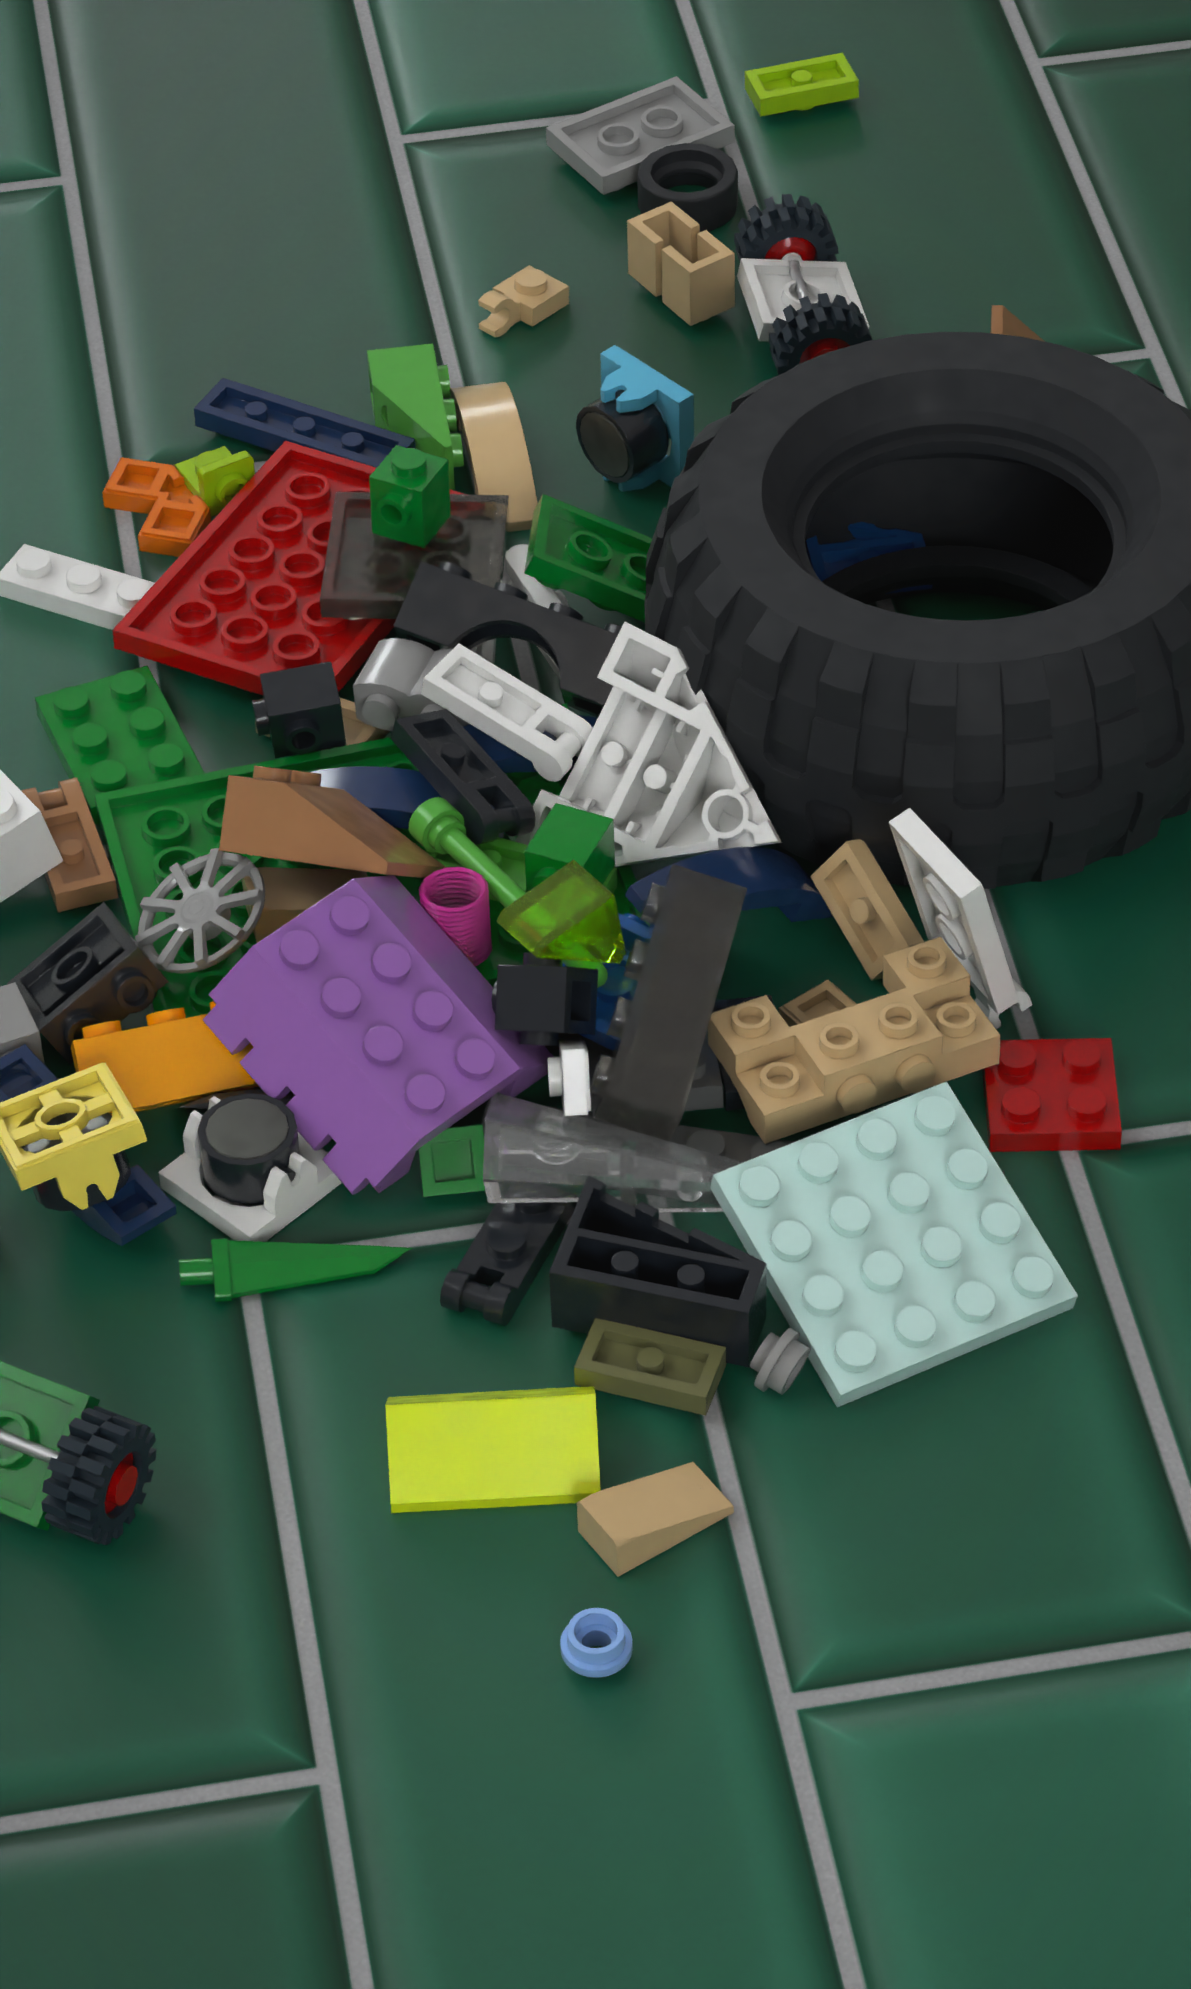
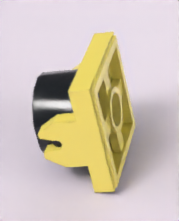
(68, 1142)

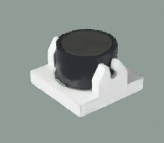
(249, 1157)

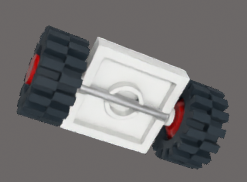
(795, 284)

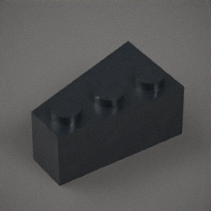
(650, 1275)

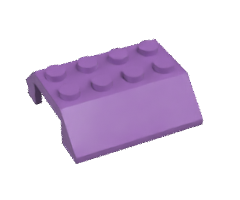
(370, 1029)

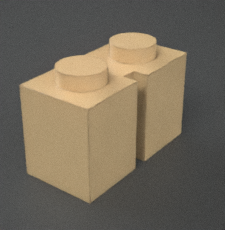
(681, 263)

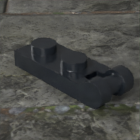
(464, 775)
(506, 1257)

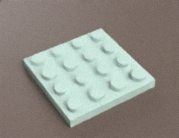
(893, 1243)

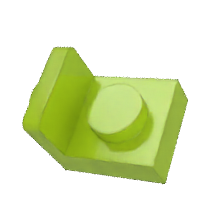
(217, 476)

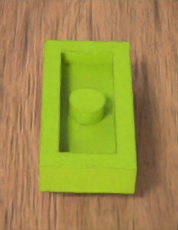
(801, 84)

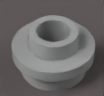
(779, 1361)

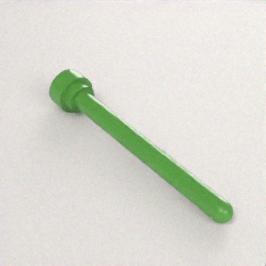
(442, 830)

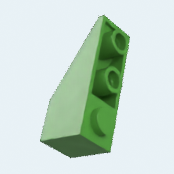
(411, 401)

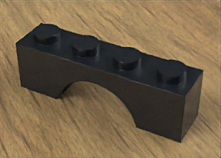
(452, 609)

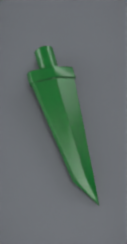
(266, 1267)

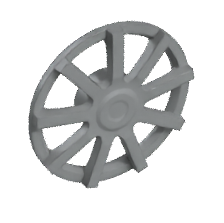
(201, 911)

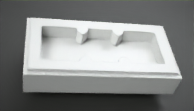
(570, 1076)

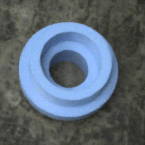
(596, 1628)

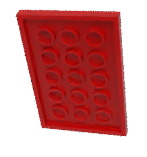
(253, 582)

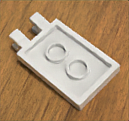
(957, 911)

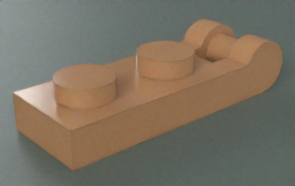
(85, 870)

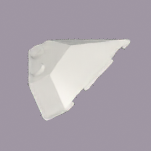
(659, 763)

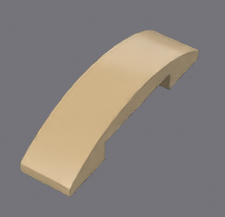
(497, 448)

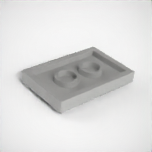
(616, 137)

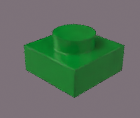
(453, 1161)

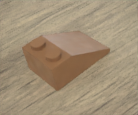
(297, 820)

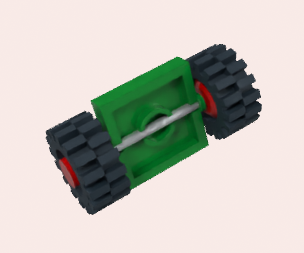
(69, 1458)

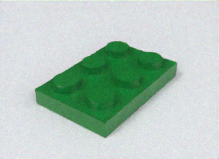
(588, 557)
(116, 734)

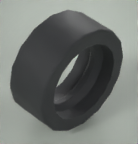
(690, 166)

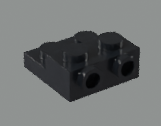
(88, 979)

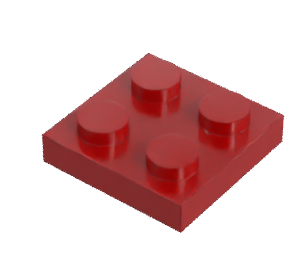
(1053, 1096)

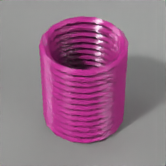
(460, 906)

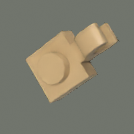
(524, 297)

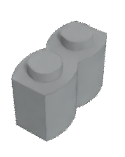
(393, 683)

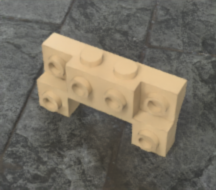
(860, 1054)

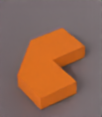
(160, 491)

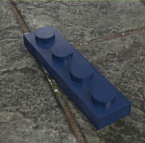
(273, 419)

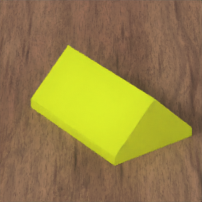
(492, 1449)

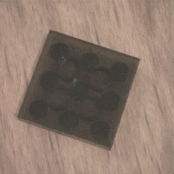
(373, 573)

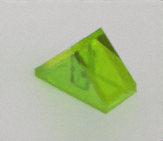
(567, 918)

